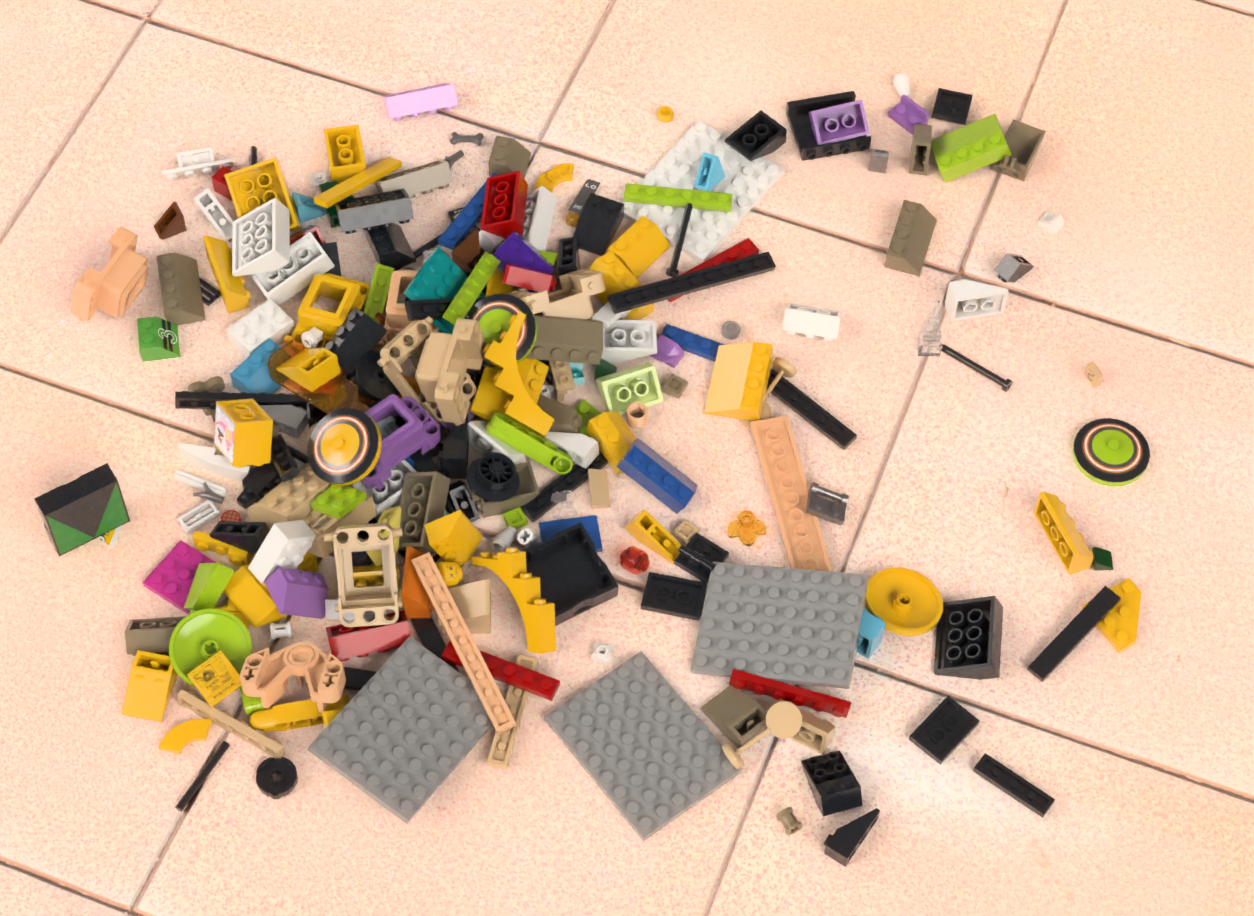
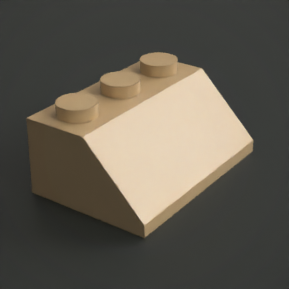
(814, 731)

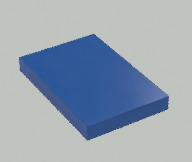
(551, 528)

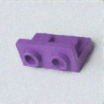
(908, 113)

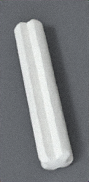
(197, 482)

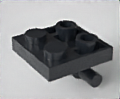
(698, 557)

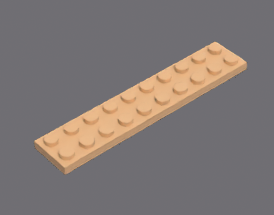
(789, 494)

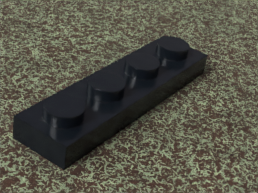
(283, 459)
(1013, 785)

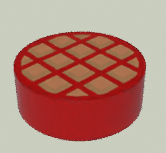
(231, 515)

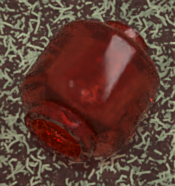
(634, 560)

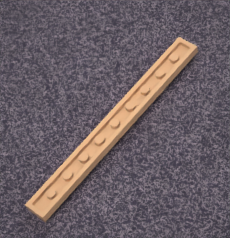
(463, 643)

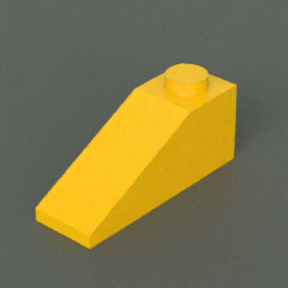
(653, 535)

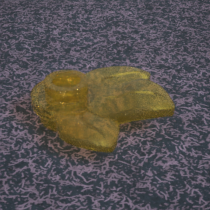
(746, 531)

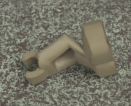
(214, 384)

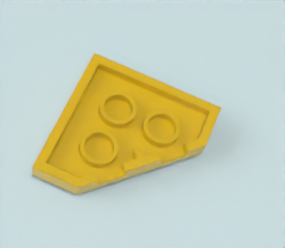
(1122, 621)

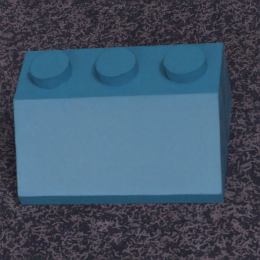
(253, 373)

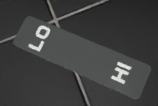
(589, 187)

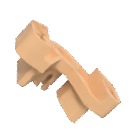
(267, 674)

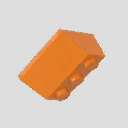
(413, 593)

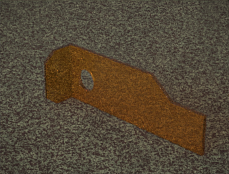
(331, 396)

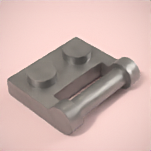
(825, 508)

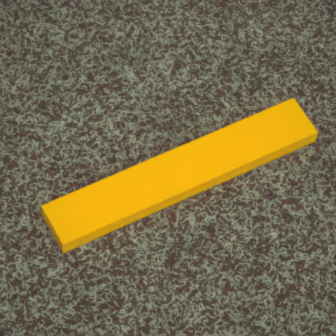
(357, 182)

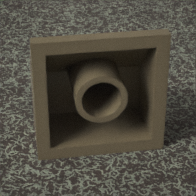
(508, 156)

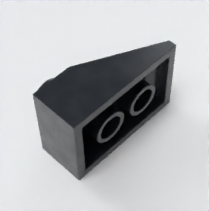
(757, 137)
(598, 224)
(455, 452)

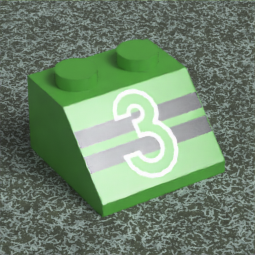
(157, 339)

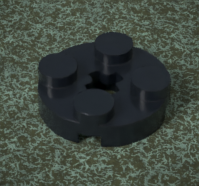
(277, 766)

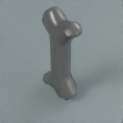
(466, 138)

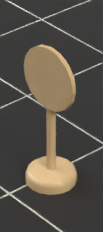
(784, 368)
(782, 720)

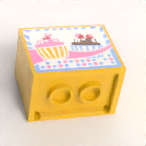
(243, 432)

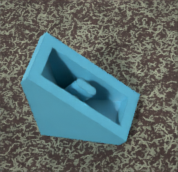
(709, 172)
(306, 207)

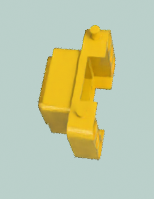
(351, 294)

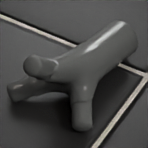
(452, 159)

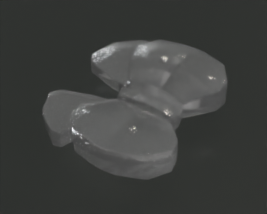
(565, 498)

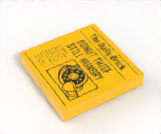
(215, 679)

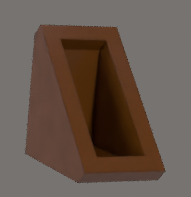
(171, 222)

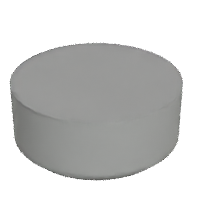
(730, 330)

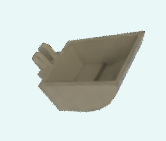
(1024, 145)
(527, 491)

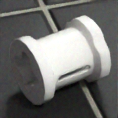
(527, 538)
(281, 630)

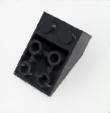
(832, 783)

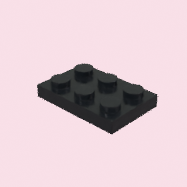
(673, 596)
(944, 730)

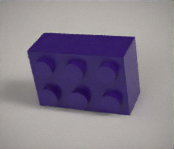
(521, 252)

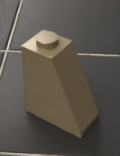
(920, 149)
(565, 417)

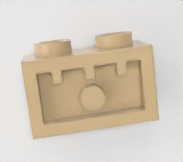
(562, 379)

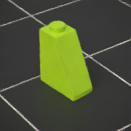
(207, 586)

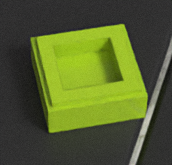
(515, 518)

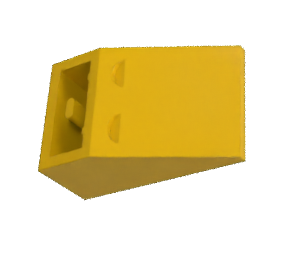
(311, 367)
(149, 686)

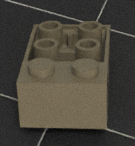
(736, 716)

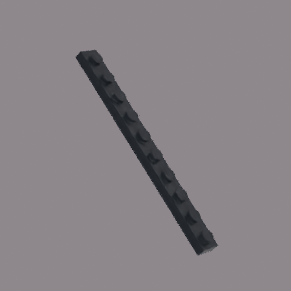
(691, 282)

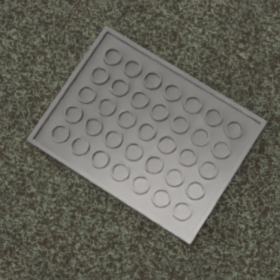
(781, 624)
(405, 730)
(642, 745)

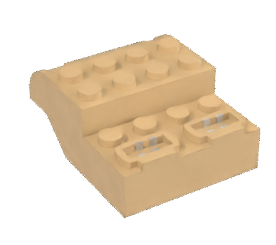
(292, 502)

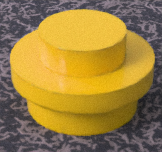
(665, 114)

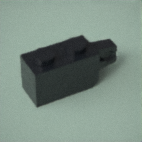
(258, 484)

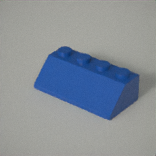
(657, 476)

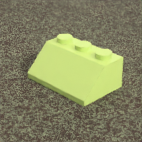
(630, 386)

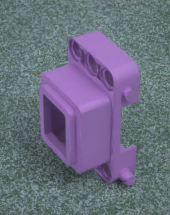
(405, 440)

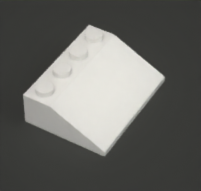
(261, 240)

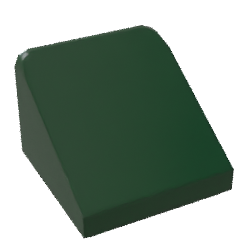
(605, 368)
(1102, 559)

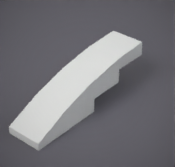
(209, 460)

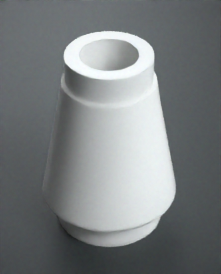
(902, 84)
(503, 539)

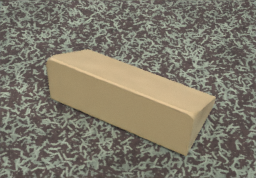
(599, 489)

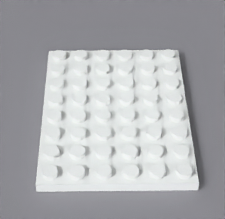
(679, 169)

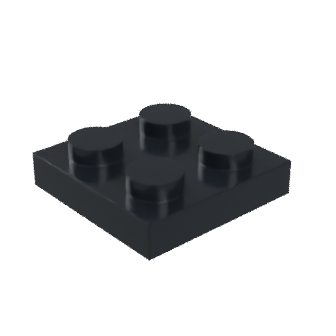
(952, 106)

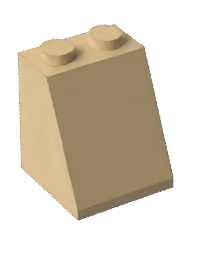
(474, 605)

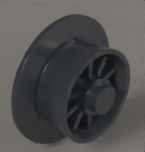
(371, 378)
(493, 477)

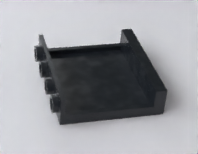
(802, 130)

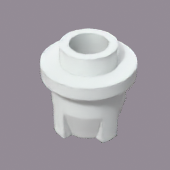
(312, 337)

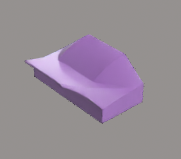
(668, 351)

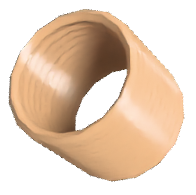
(637, 407)

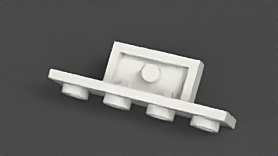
(195, 161)

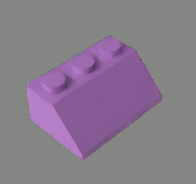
(839, 122)
(298, 592)

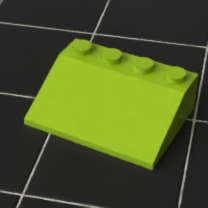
(970, 148)

